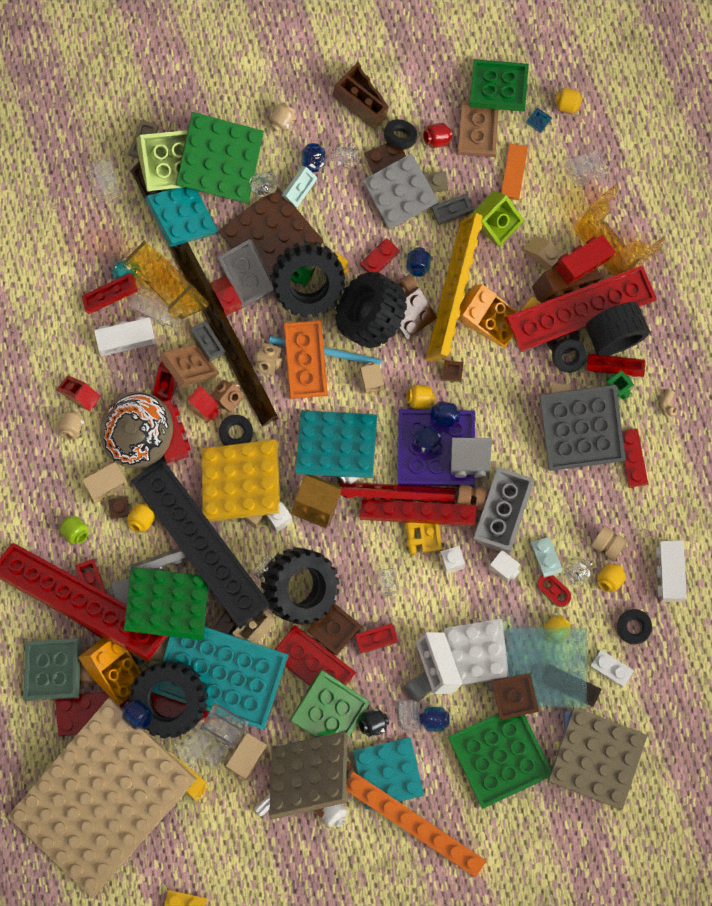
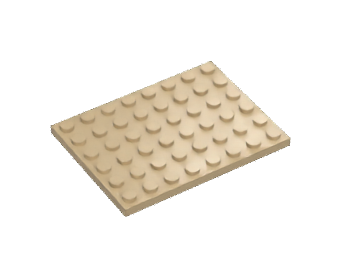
(101, 798)

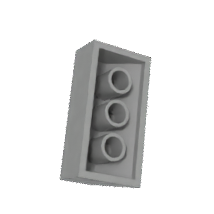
(503, 510)

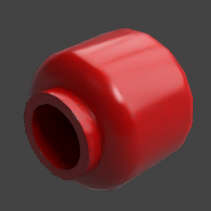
(437, 135)

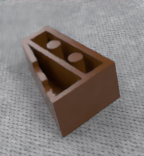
(361, 97)
(552, 285)

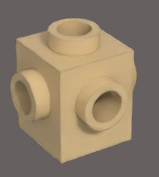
(267, 359)

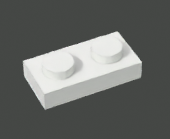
(612, 668)

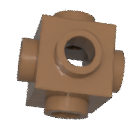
(227, 395)

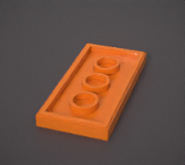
(305, 359)

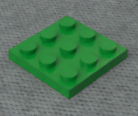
(499, 85)
(329, 707)

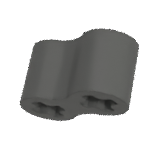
(418, 687)

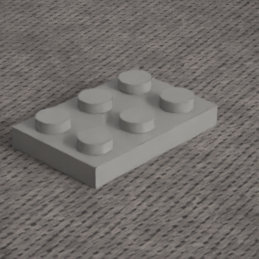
(247, 272)

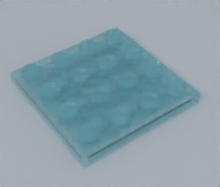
(555, 662)

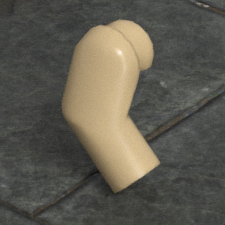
(666, 404)

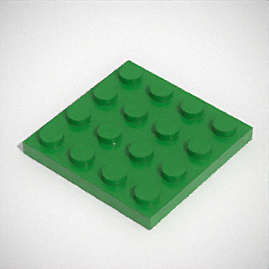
(219, 157)
(166, 603)
(500, 758)

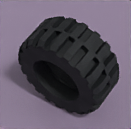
(312, 302)
(371, 310)
(322, 592)
(190, 684)

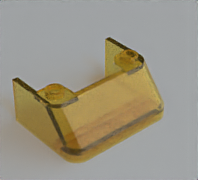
(592, 224)
(166, 281)

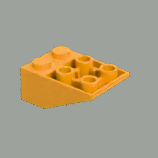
(486, 314)
(111, 668)

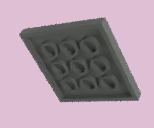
(582, 427)

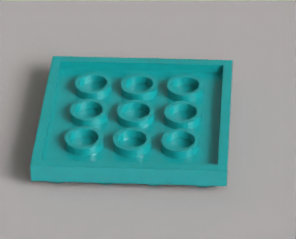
(336, 444)

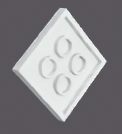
(479, 651)

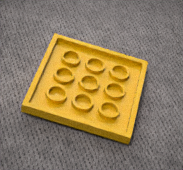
(240, 480)

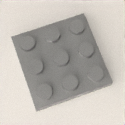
(400, 191)

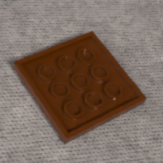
(271, 226)

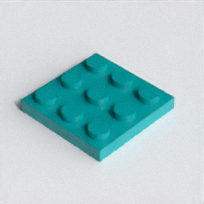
(181, 215)
(391, 769)

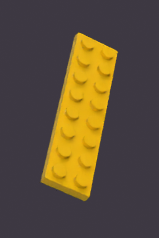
(453, 288)

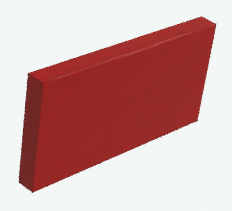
(309, 657)

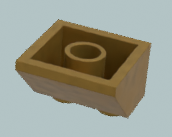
(316, 500)

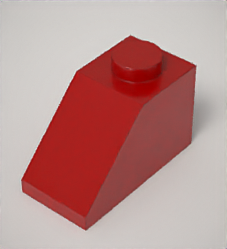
(226, 295)
(164, 384)
(79, 393)
(203, 405)

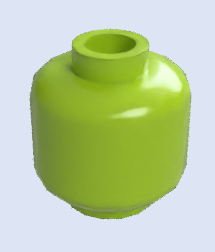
(74, 530)

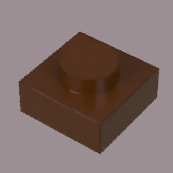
(452, 371)
(118, 507)

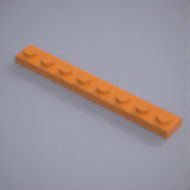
(414, 824)

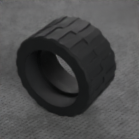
(617, 329)

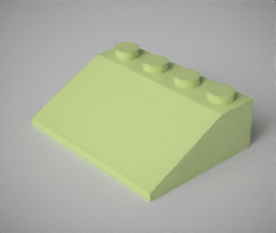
(161, 158)

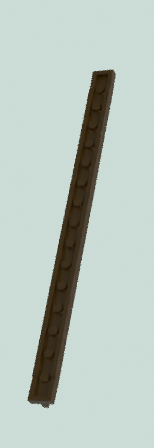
(219, 322)

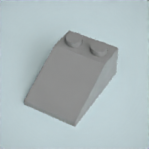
(470, 457)

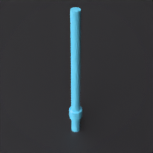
(333, 352)

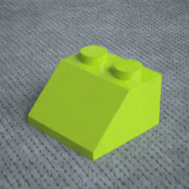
(499, 217)

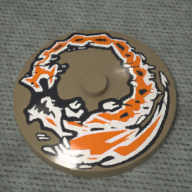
(136, 429)

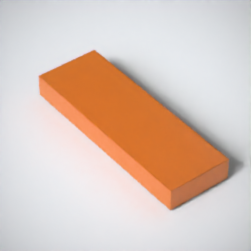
(514, 171)

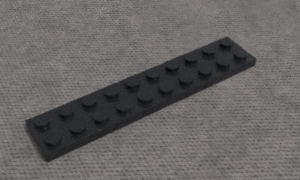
(201, 543)

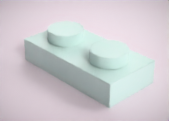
(299, 186)
(546, 557)

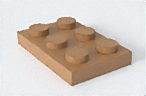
(478, 131)
(188, 365)

